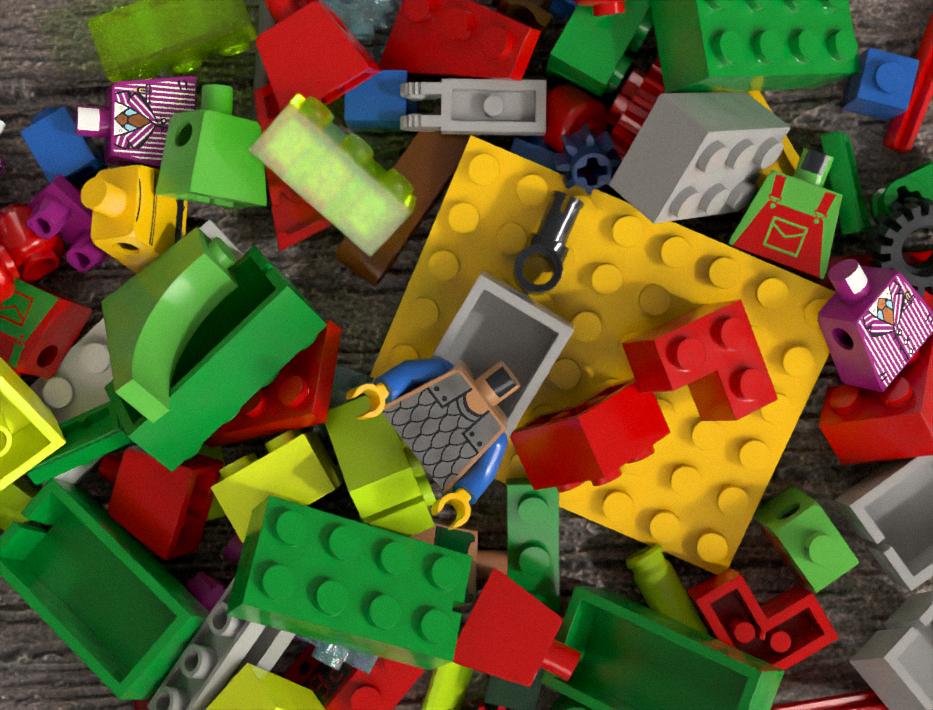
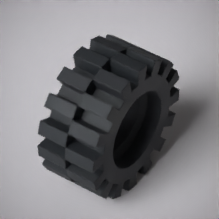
(891, 236)

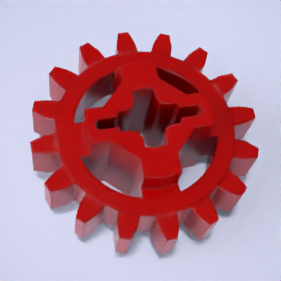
(634, 106)

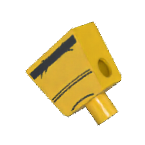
(130, 217)

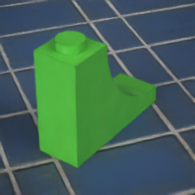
(159, 312)

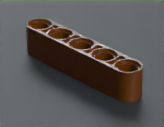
(429, 167)

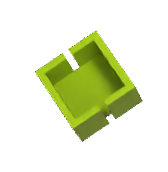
(380, 470)

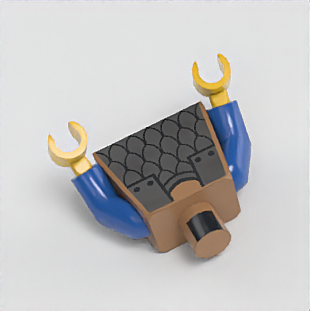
(447, 422)

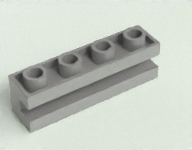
(215, 656)

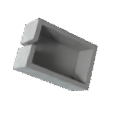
(699, 155)
(510, 328)
(896, 516)
(900, 659)

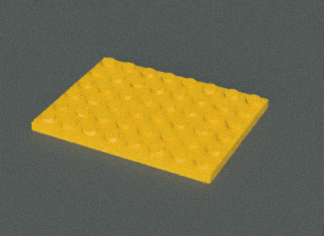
(614, 286)

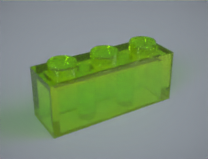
(169, 35)
(335, 173)

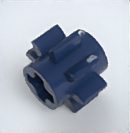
(587, 159)

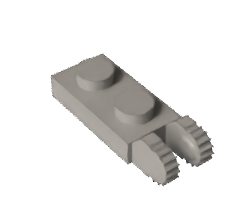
(479, 107)

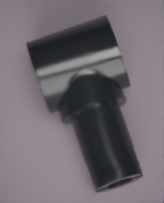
(548, 243)

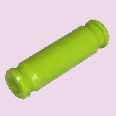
(662, 586)

